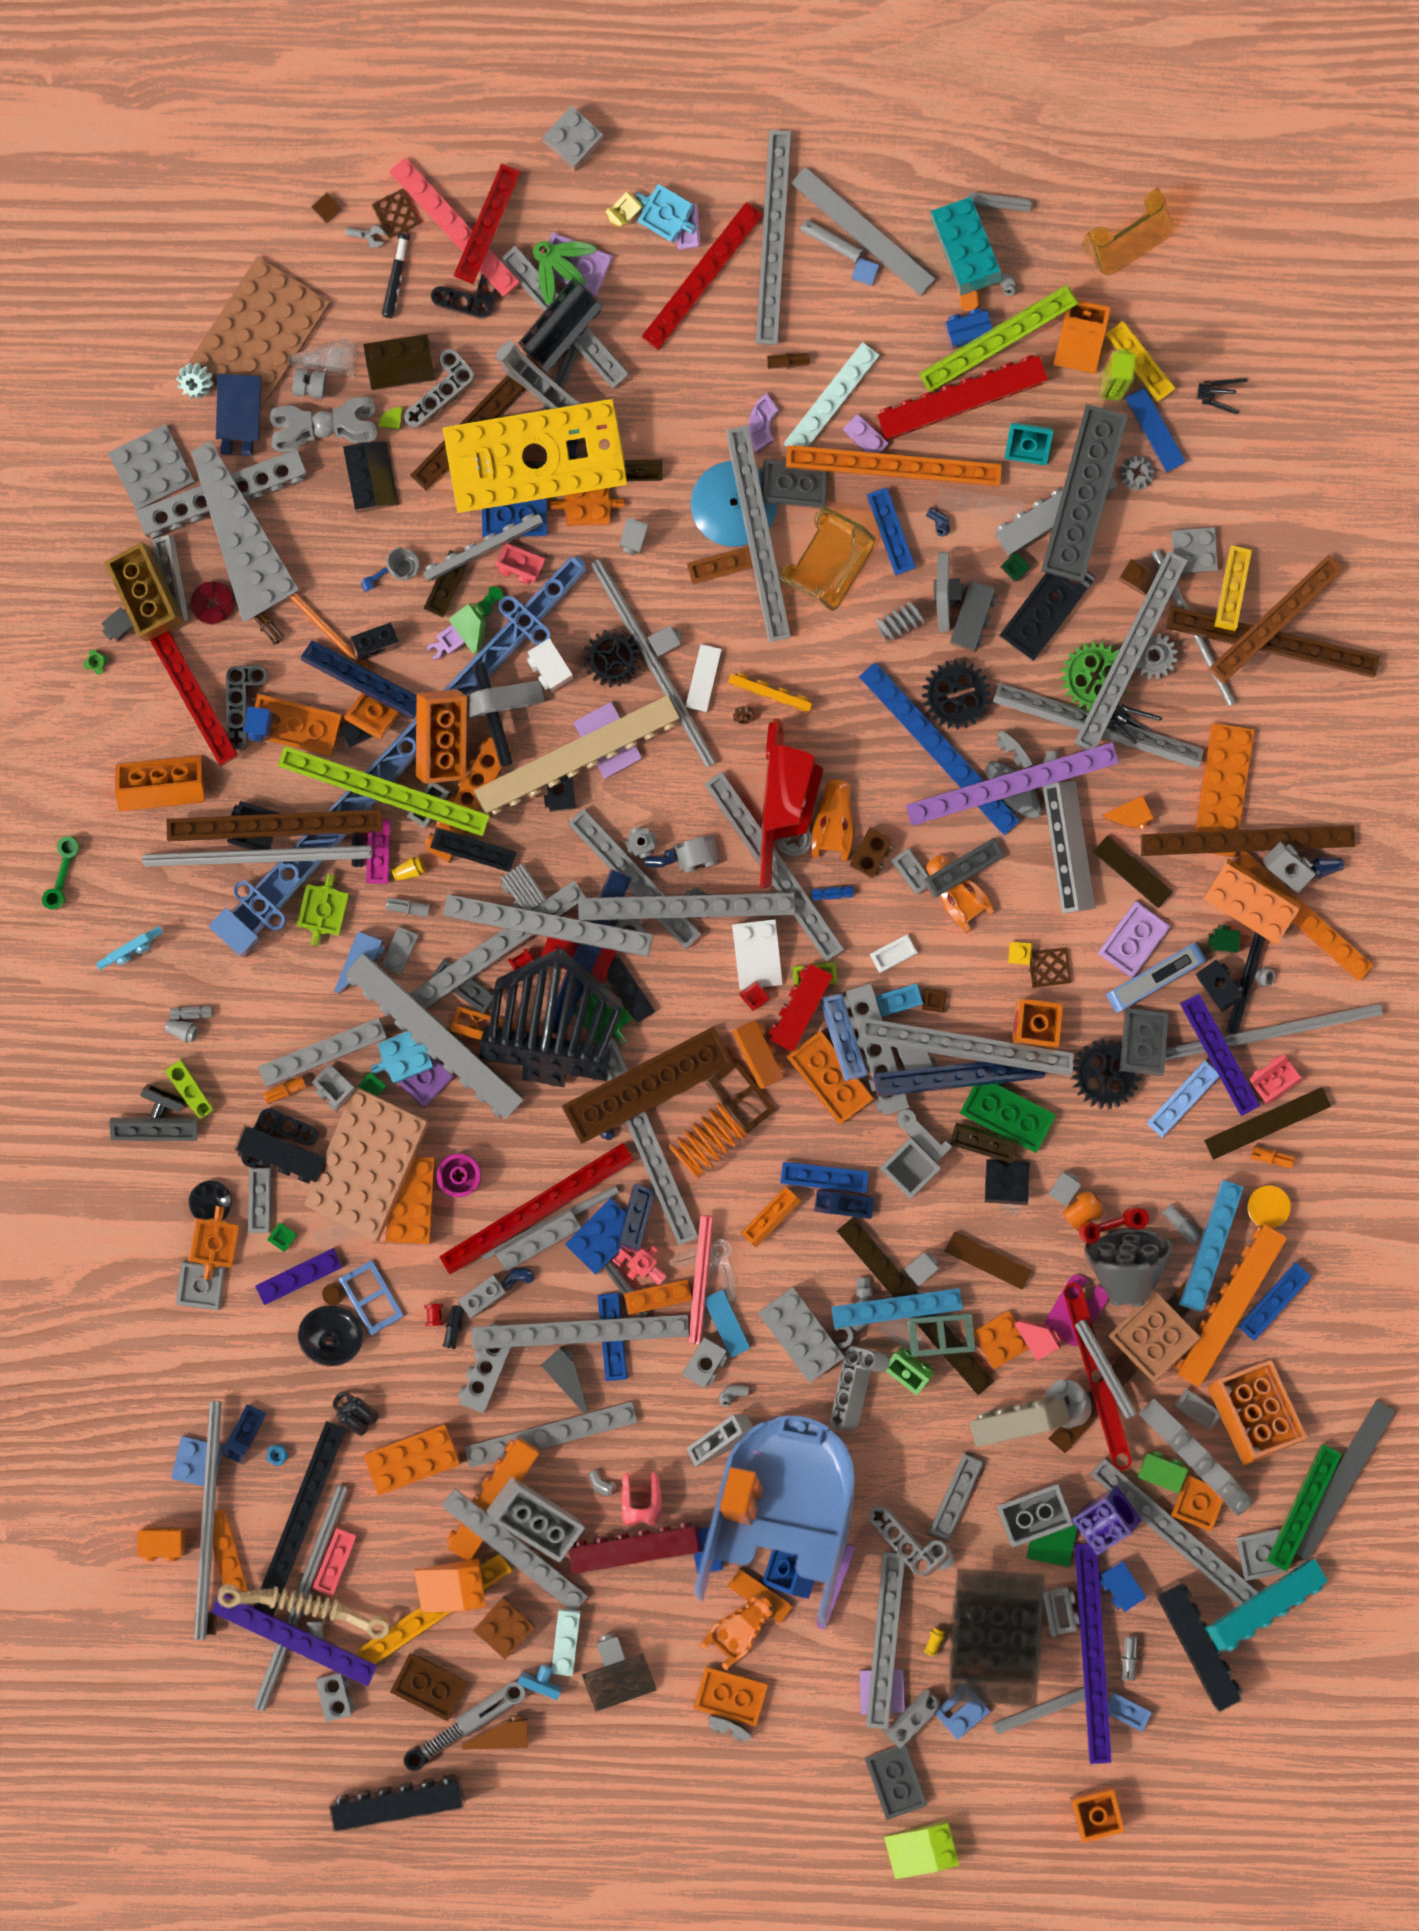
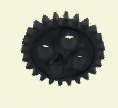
(950, 676)
(1086, 1070)

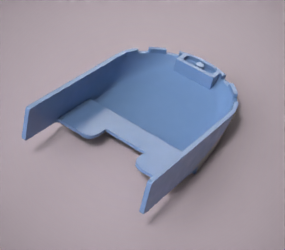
(802, 1503)

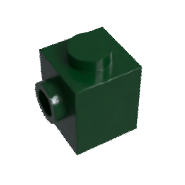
(1224, 939)

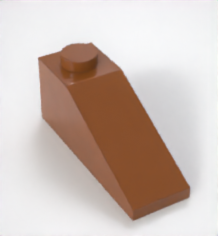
(507, 1734)

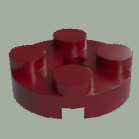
(200, 606)

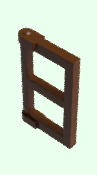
(729, 1105)

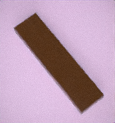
(987, 1260)

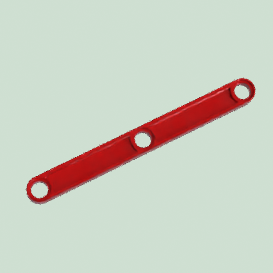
(1101, 1392)

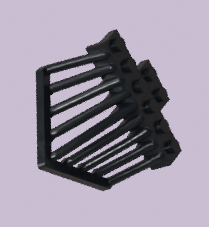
(544, 1057)

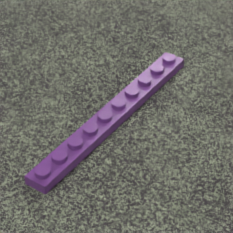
(1012, 783)

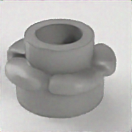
(1265, 976)

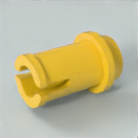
(934, 1641)

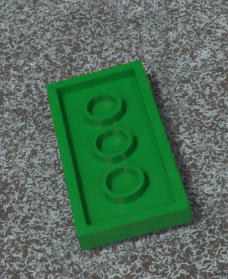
(1008, 1115)

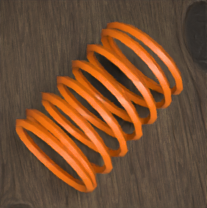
(693, 1164)

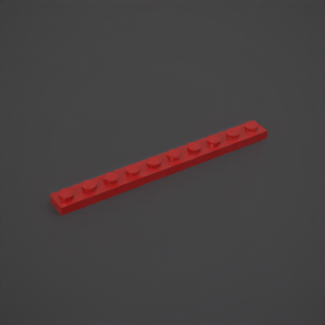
(536, 1208)

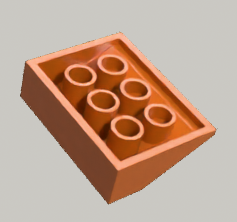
(1257, 1412)

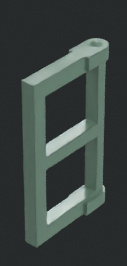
(967, 1317)

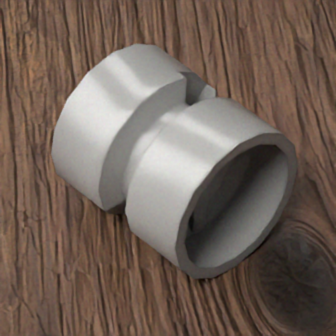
(317, 383)

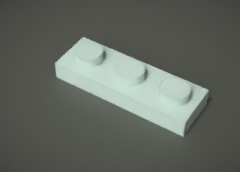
(565, 1642)

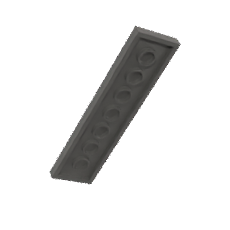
(1084, 493)

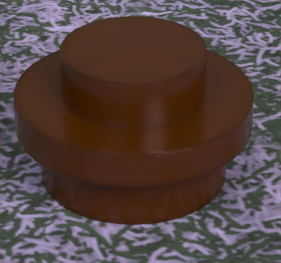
(333, 1294)

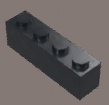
(279, 1153)

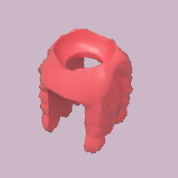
(649, 1515)

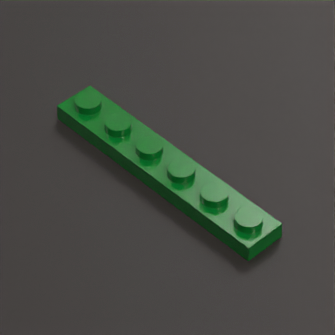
(1303, 1507)

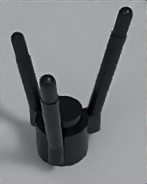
(1208, 389)
(1122, 717)

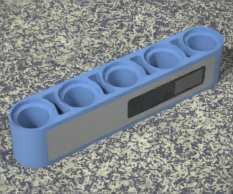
(1156, 977)

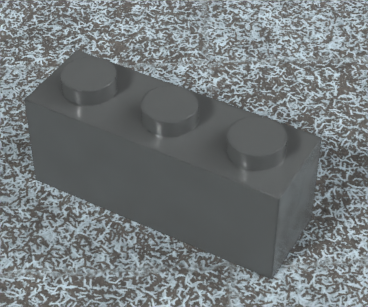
(973, 616)

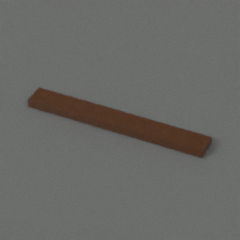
(487, 409)

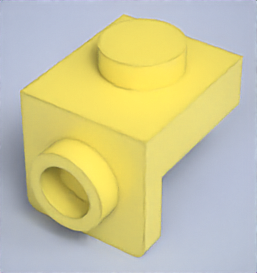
(624, 210)

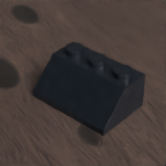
(370, 476)

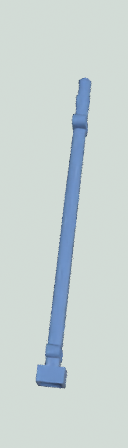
(243, 923)

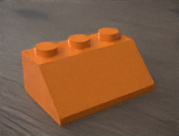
(758, 1054)

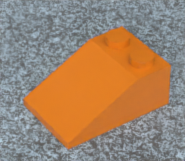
(451, 1587)

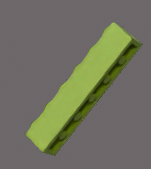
(1117, 375)

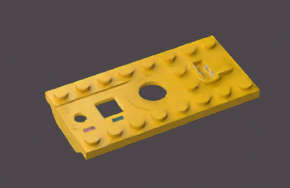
(489, 462)

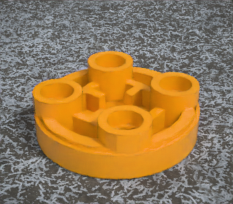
(1268, 1206)

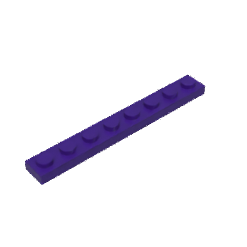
(297, 1640)

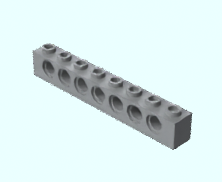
(169, 506)

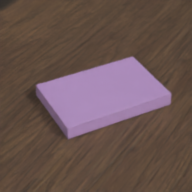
(591, 267)
(597, 720)
(1133, 939)

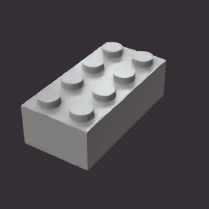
(800, 1334)
(535, 1519)

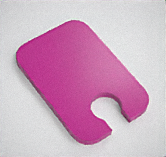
(1059, 1316)

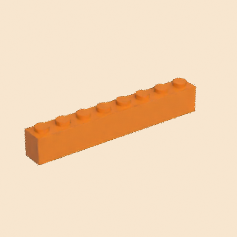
(1231, 1303)

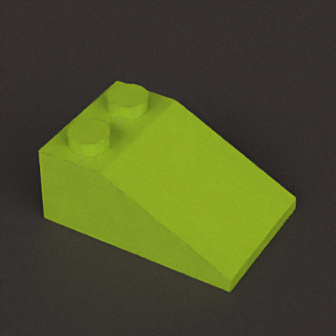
(921, 1850)

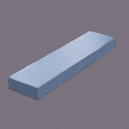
(1183, 1099)

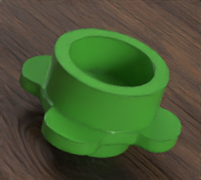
(102, 660)

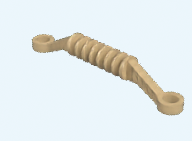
(336, 1610)

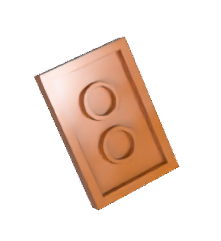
(730, 1696)

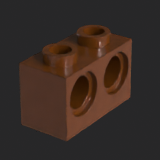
(866, 851)

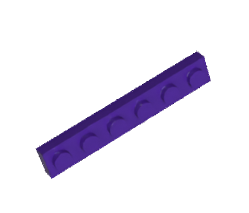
(1219, 1054)

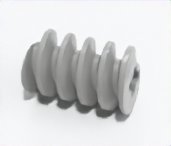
(899, 621)

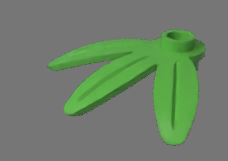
(553, 259)

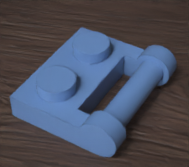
(963, 1718)

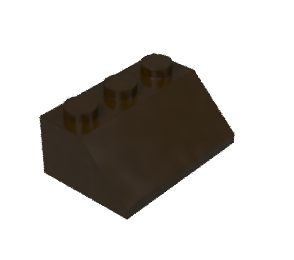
(399, 362)

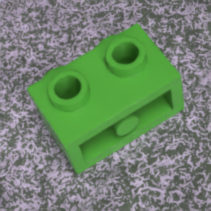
(909, 1370)

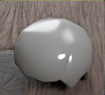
(402, 564)

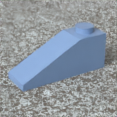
(363, 943)

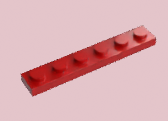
(487, 223)

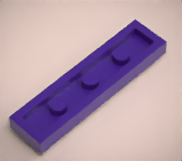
(298, 1276)

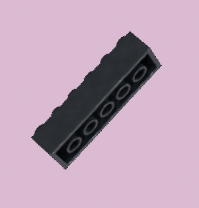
(1198, 1646)
(397, 1803)

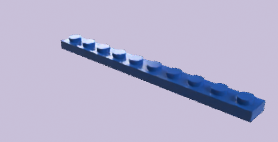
(934, 743)

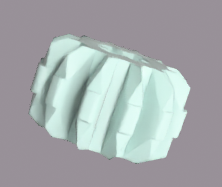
(194, 380)

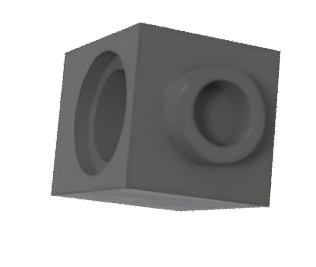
(117, 625)

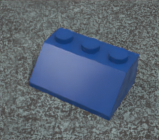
(783, 1576)

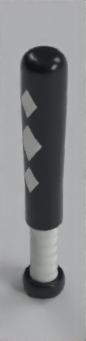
(392, 292)

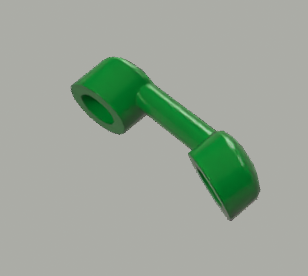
(68, 848)

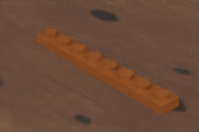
(1275, 619)

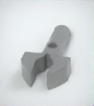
(363, 234)

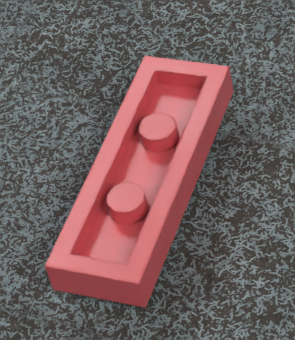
(334, 1562)

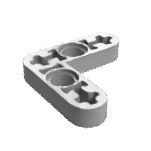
(942, 592)

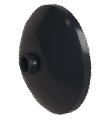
(332, 1325)

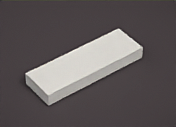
(703, 678)

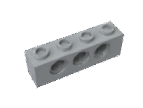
(479, 1401)

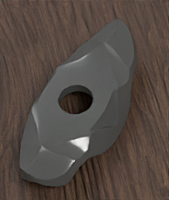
(1025, 803)

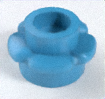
(272, 1450)

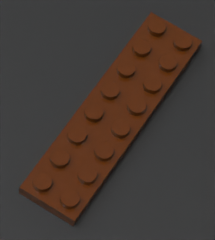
(647, 1085)

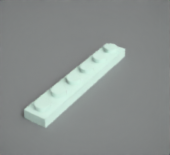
(833, 397)

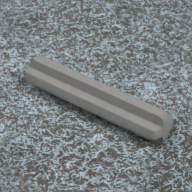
(1001, 201)

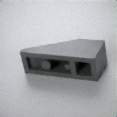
(564, 1373)

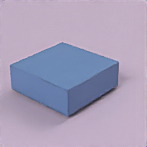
(865, 272)

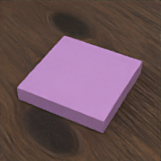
(897, 1693)

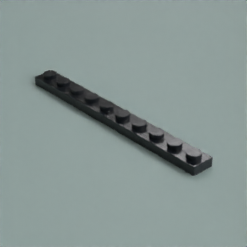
(302, 1510)

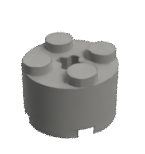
(1080, 1405)

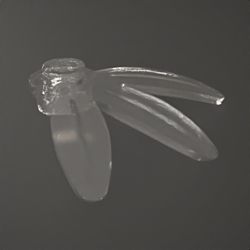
(716, 1260)

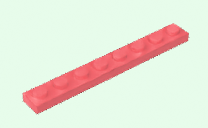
(451, 223)

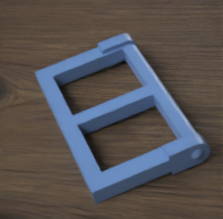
(343, 1281)

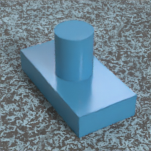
(540, 1682)

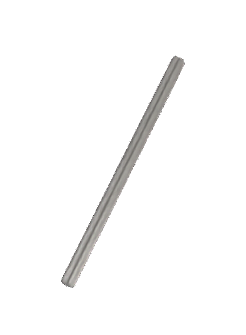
(653, 662)
(256, 856)
(1280, 1030)
(208, 1520)
(305, 1587)

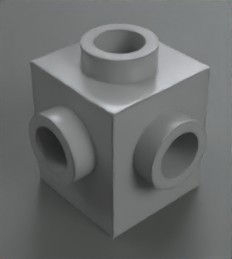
(647, 848)

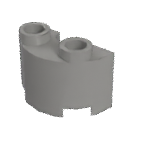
(697, 852)
(334, 1087)

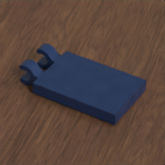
(238, 411)

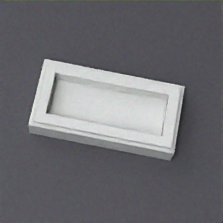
(893, 953)

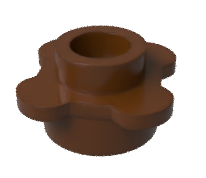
(743, 715)

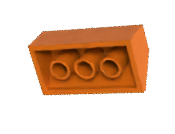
(159, 783)

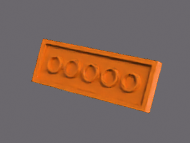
(1224, 779)

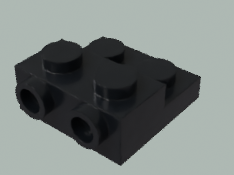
(251, 843)

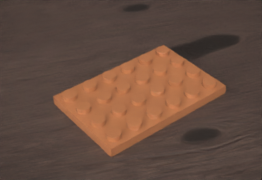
(261, 327)
(366, 1163)

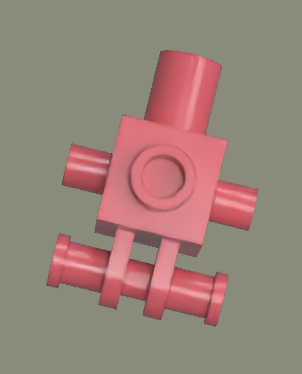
(641, 1264)

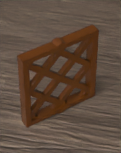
(409, 207)
(1048, 952)

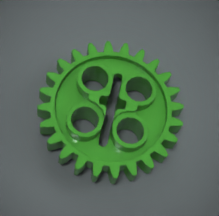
(1077, 667)

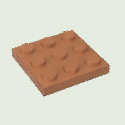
(1154, 1337)

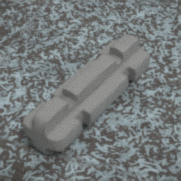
(191, 1012)

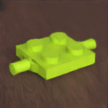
(322, 910)

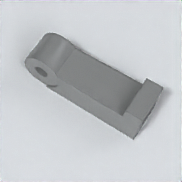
(907, 1121)
(912, 1718)

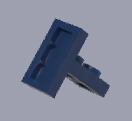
(843, 1204)
(244, 1434)

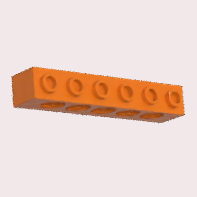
(466, 786)

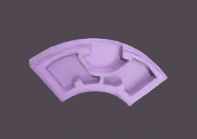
(760, 422)

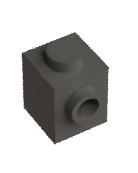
(955, 593)

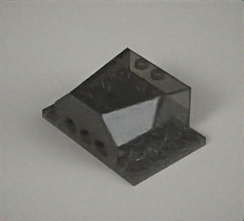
(995, 1637)

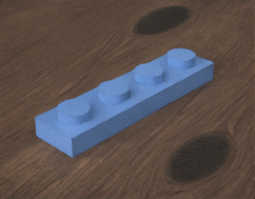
(843, 1037)

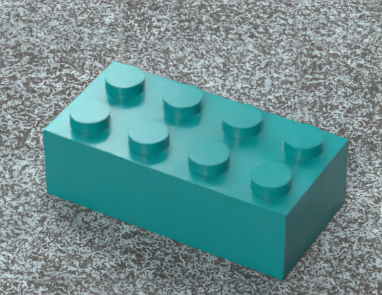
(966, 246)

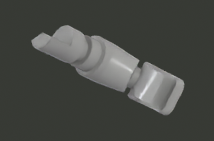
(864, 1292)

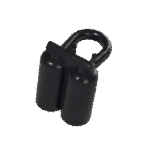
(355, 1413)

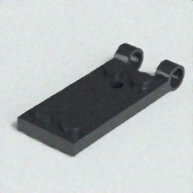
(1041, 616)

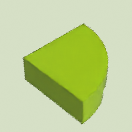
(391, 419)

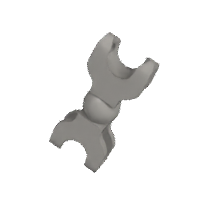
(303, 426)

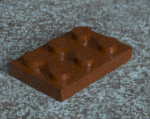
(429, 1687)

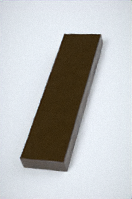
(1132, 872)

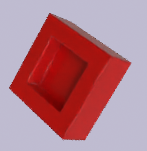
(754, 996)

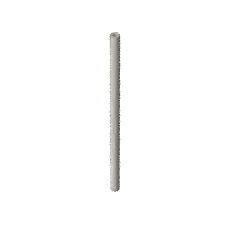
(1199, 640)

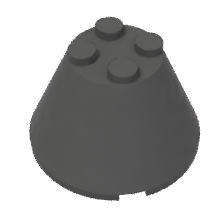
(1128, 1264)

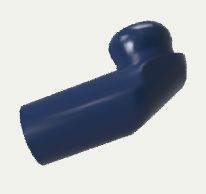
(669, 858)
(518, 1274)

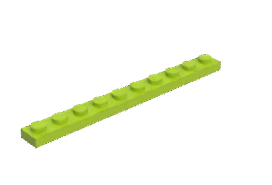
(383, 791)

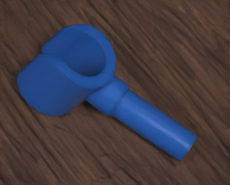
(367, 583)

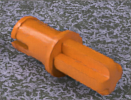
(284, 1090)
(1272, 1157)

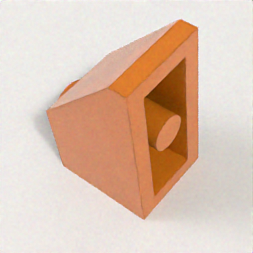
(1131, 814)

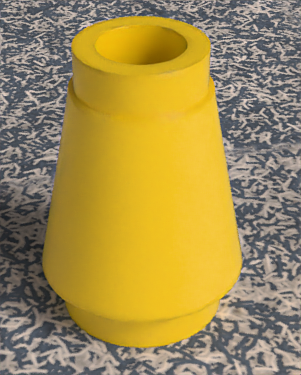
(409, 869)

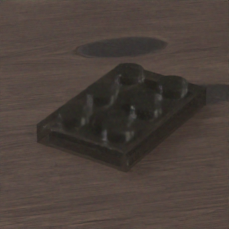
(619, 1682)

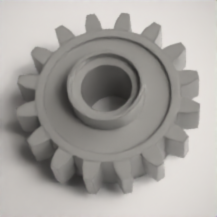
(1165, 653)

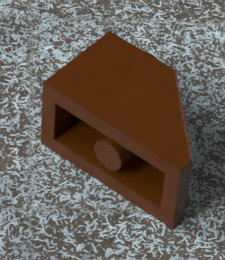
(1137, 577)

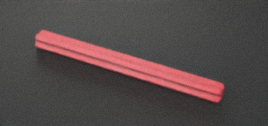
(700, 1280)

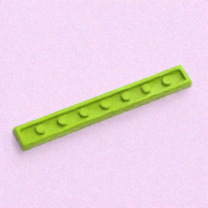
(998, 338)

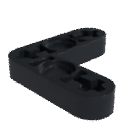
(480, 297)
(277, 1126)

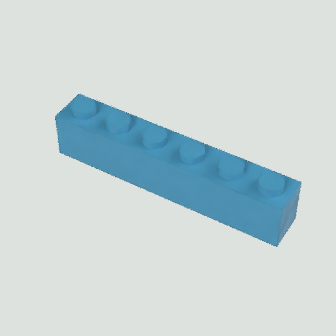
(1211, 1246)

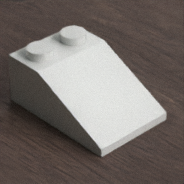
(757, 953)

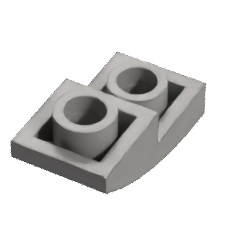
(1008, 744)
(722, 1725)

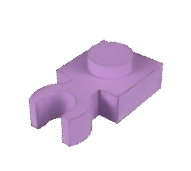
(449, 641)

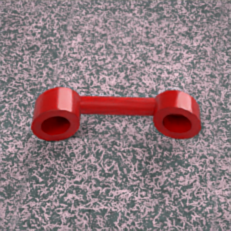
(1132, 1218)

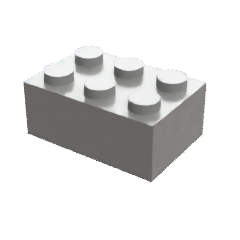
(1034, 1516)

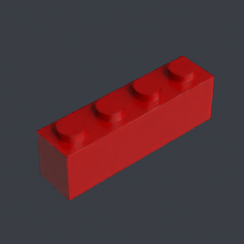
(800, 1007)

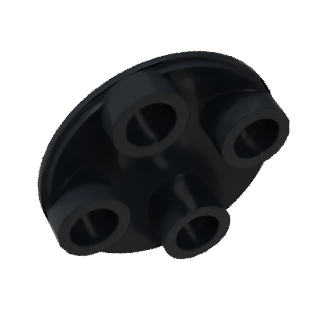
(206, 1197)

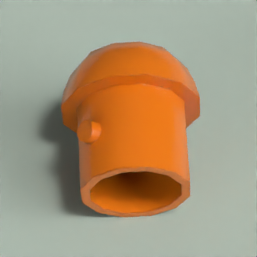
(1083, 1209)

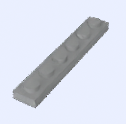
(490, 543)

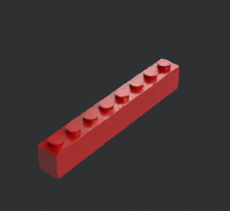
(961, 398)

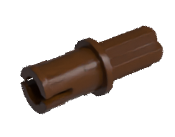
(788, 360)
(269, 628)

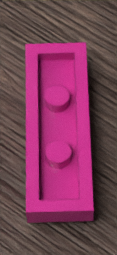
(378, 864)

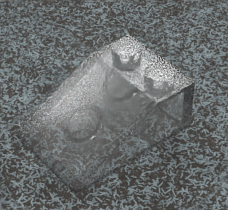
(331, 358)

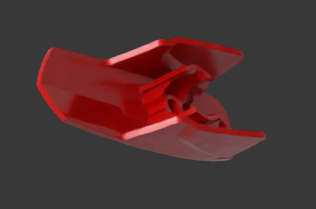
(788, 795)

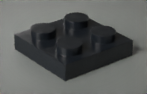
(1007, 1182)

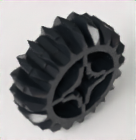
(602, 654)

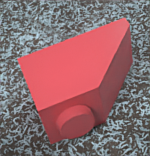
(1039, 1337)

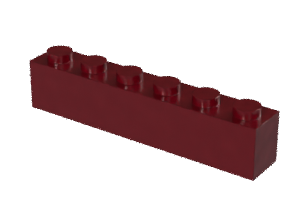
(635, 1549)

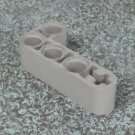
(436, 392)
(504, 698)
(853, 1386)
(905, 1538)

